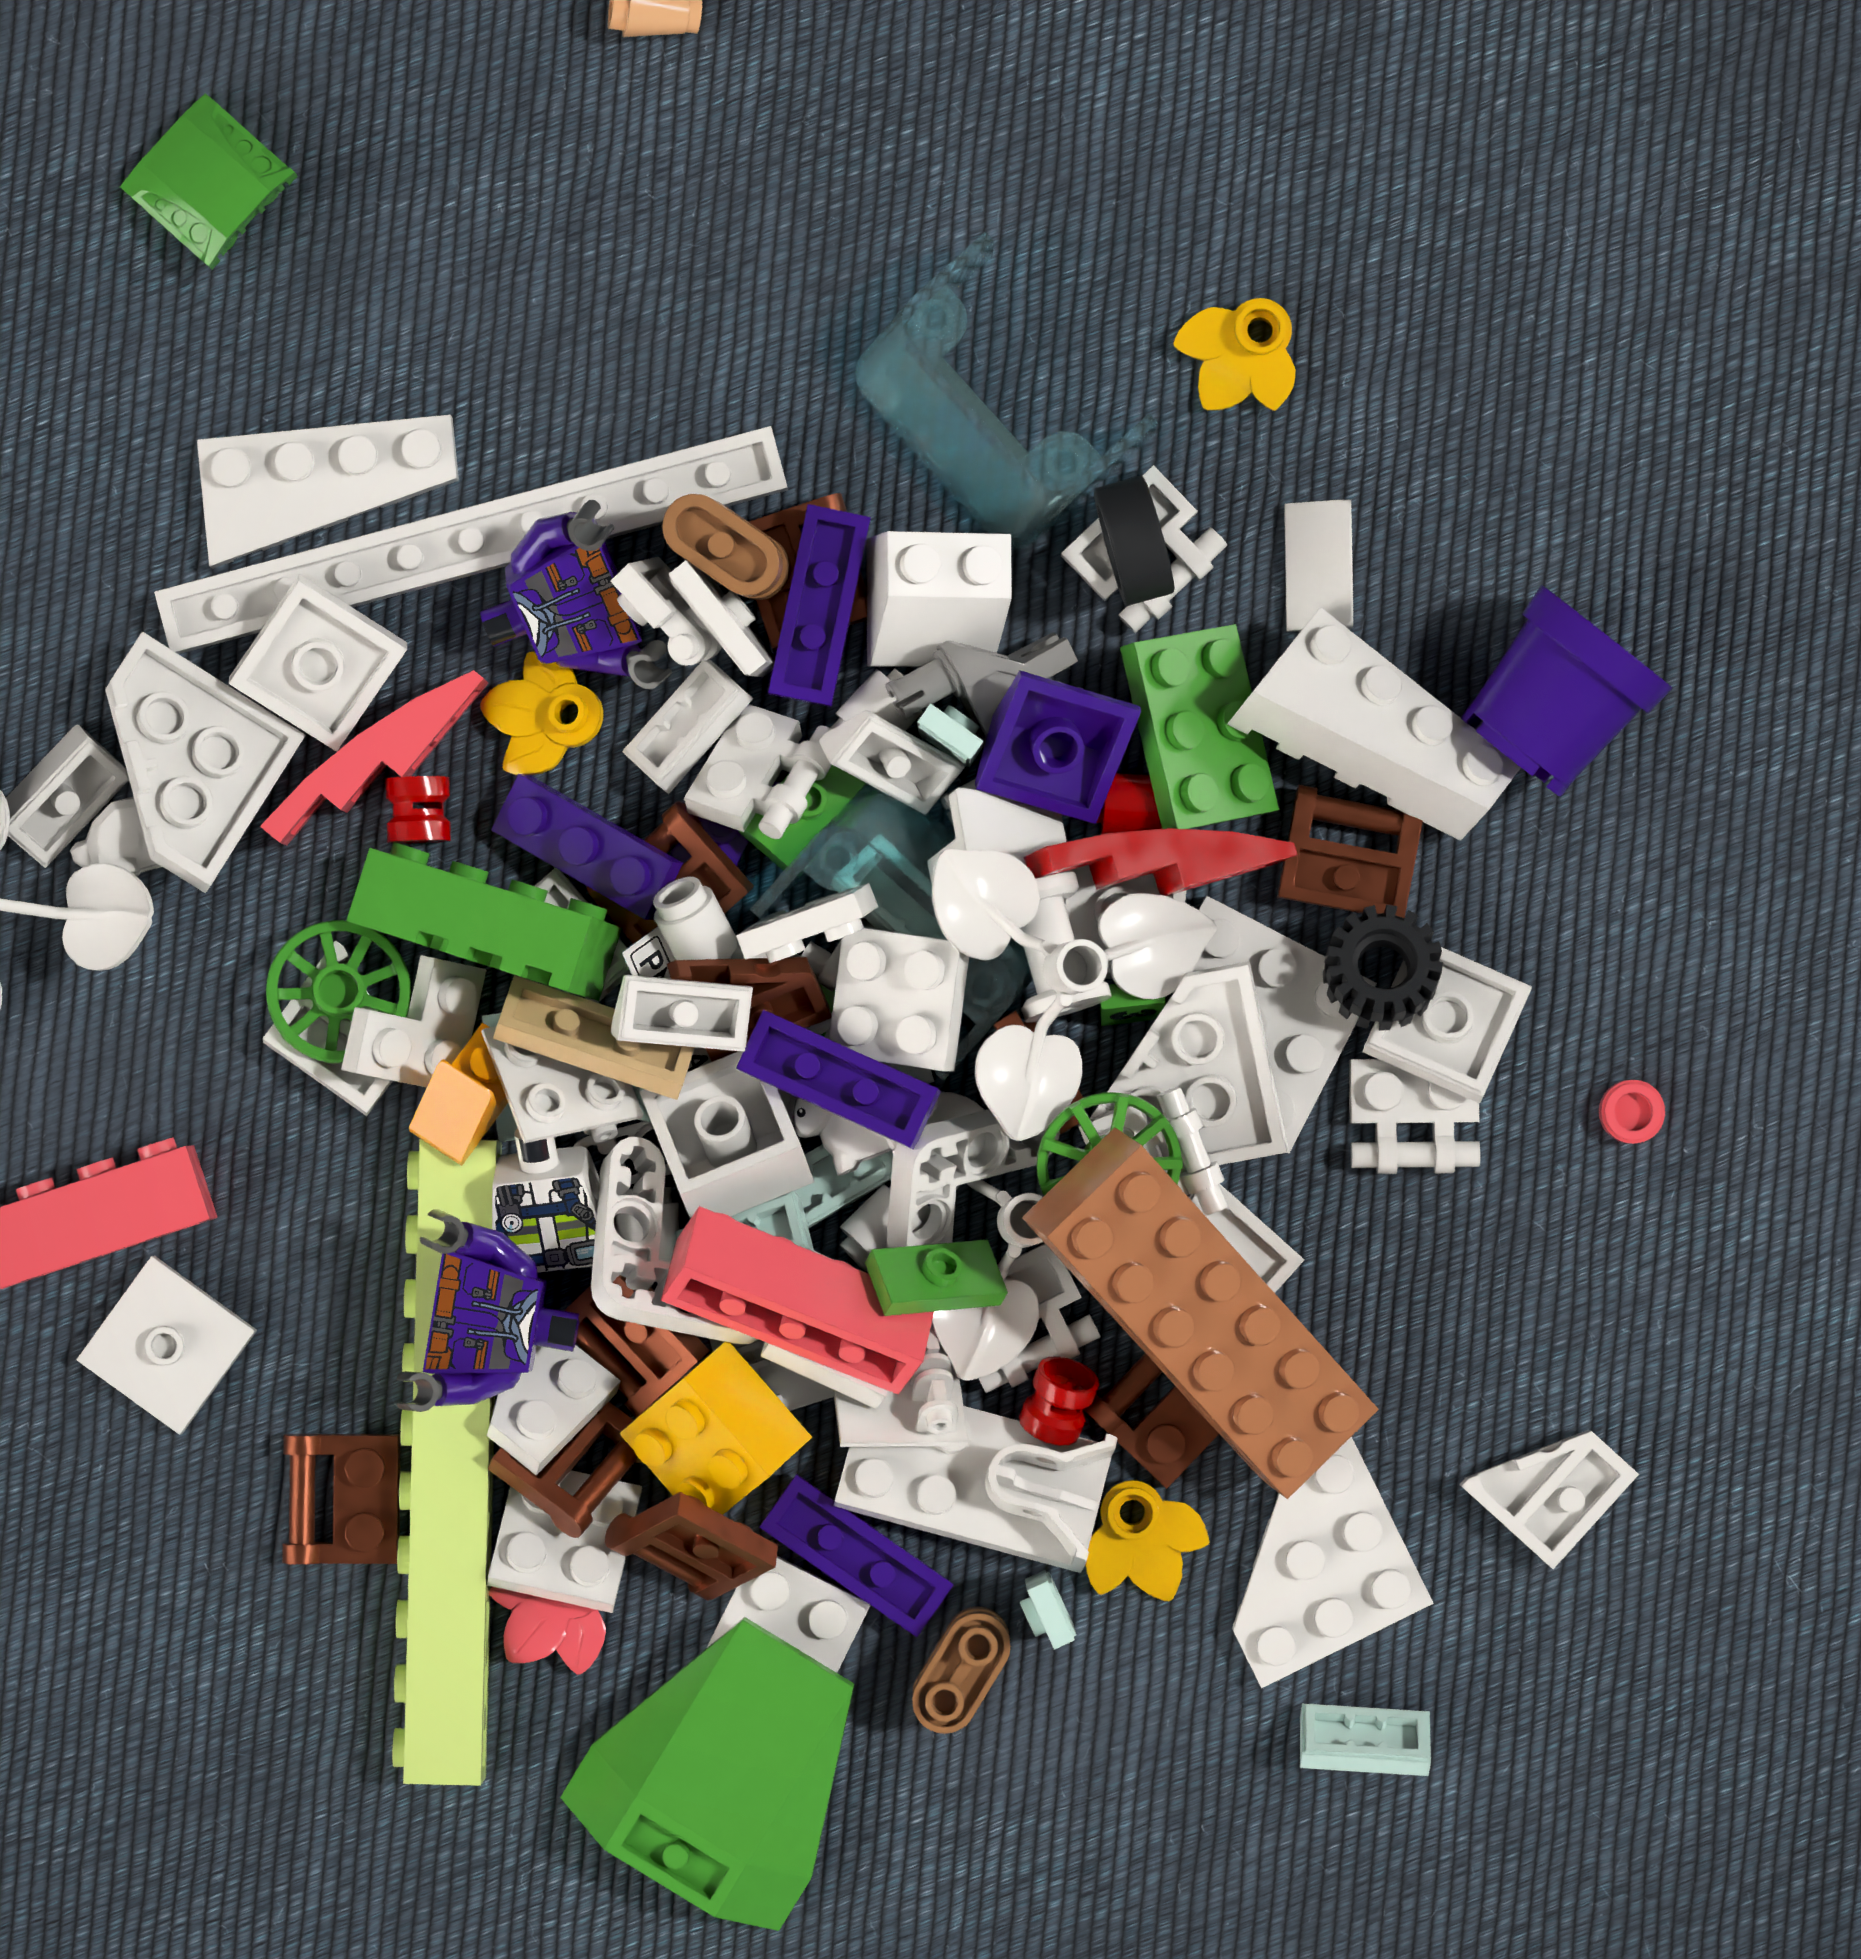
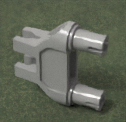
(978, 680)

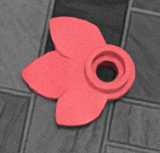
(547, 1625)

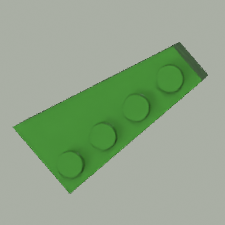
(485, 923)

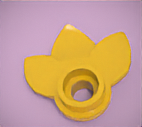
(1233, 361)
(532, 716)
(1145, 1549)

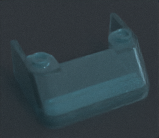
(959, 435)
(900, 841)

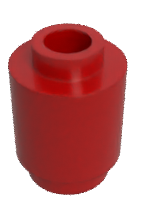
(1129, 805)

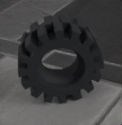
(1387, 931)

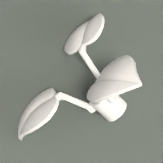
(981, 906)
(104, 914)
(990, 1336)

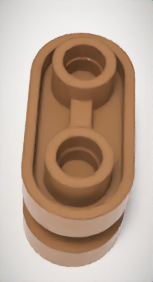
(726, 546)
(961, 1670)

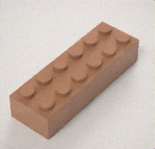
(1200, 1312)

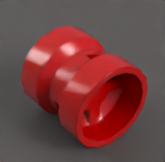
(420, 824)
(1060, 1396)

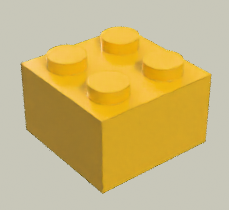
(716, 1432)

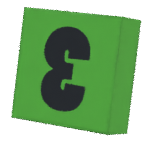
(1127, 1009)

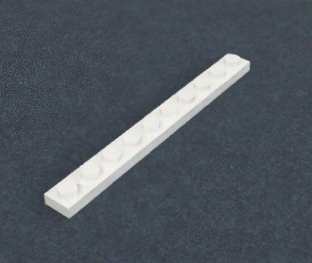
(467, 539)

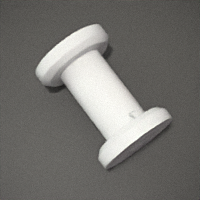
(1054, 924)

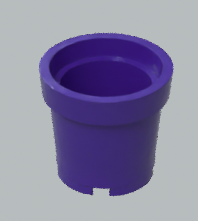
(1561, 693)

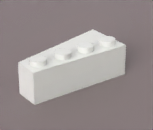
(1375, 728)

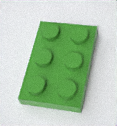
(1195, 760)

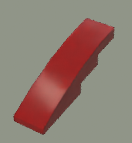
(1174, 856)

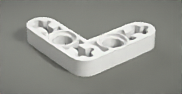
(932, 1179)
(639, 1259)

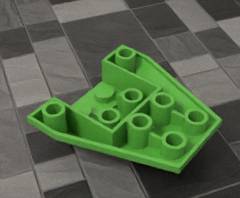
(722, 1777)

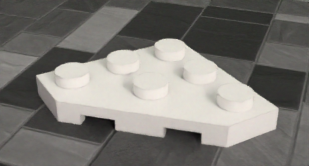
(193, 757)
(1297, 1017)
(1218, 1054)
(1325, 1572)

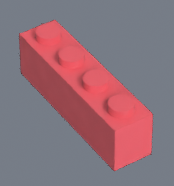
(102, 1211)
(793, 1300)

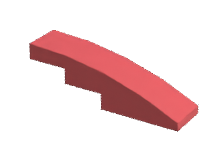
(397, 740)

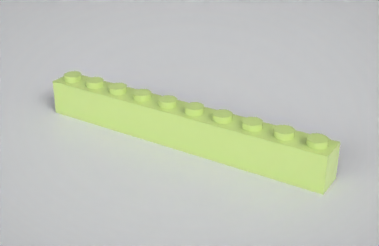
(449, 1512)

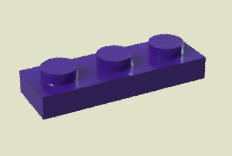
(819, 605)
(585, 845)
(838, 1079)
(856, 1555)

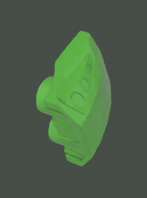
(207, 180)

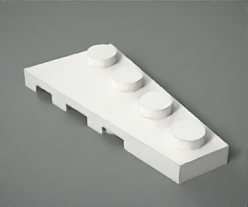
(303, 480)

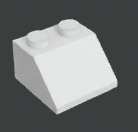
(933, 592)
(727, 1139)

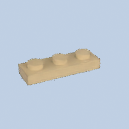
(581, 1035)

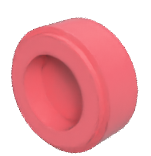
(1632, 1111)

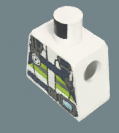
(547, 1203)

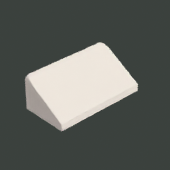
(1318, 561)
(891, 760)
(63, 795)
(682, 1013)

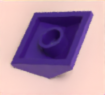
(1055, 746)

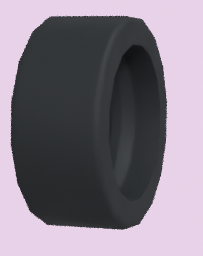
(1134, 540)

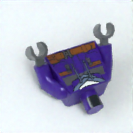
(569, 604)
(483, 1318)

